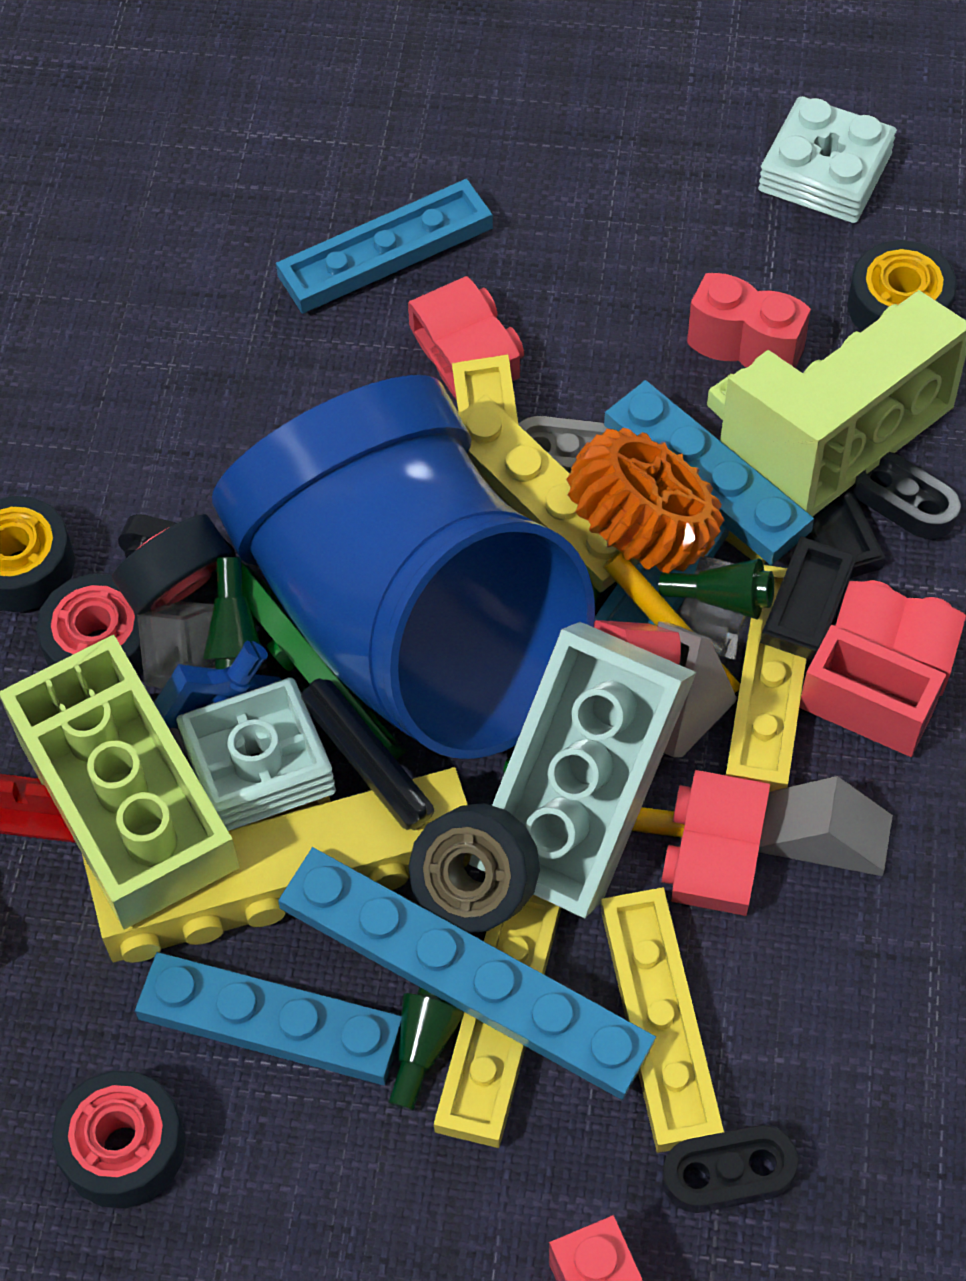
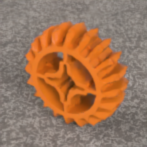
(644, 500)

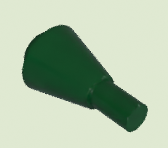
(734, 587)
(231, 616)
(425, 1031)

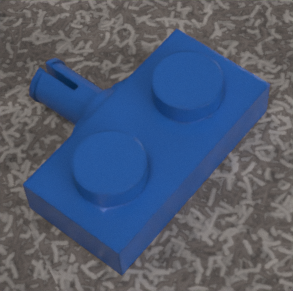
(200, 686)

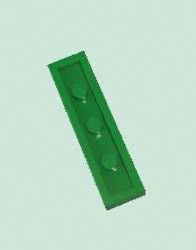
(294, 651)

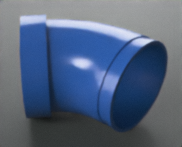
(406, 563)

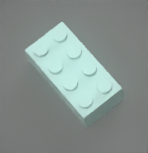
(589, 759)

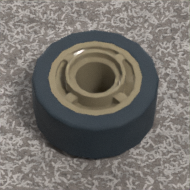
(503, 848)

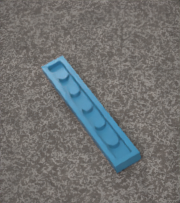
(467, 973)

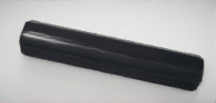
(367, 754)

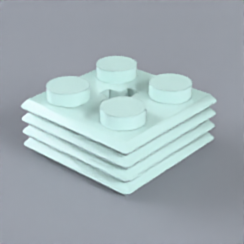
(827, 158)
(262, 721)

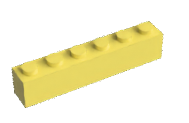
(269, 852)

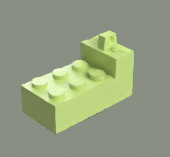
(845, 411)
(119, 781)

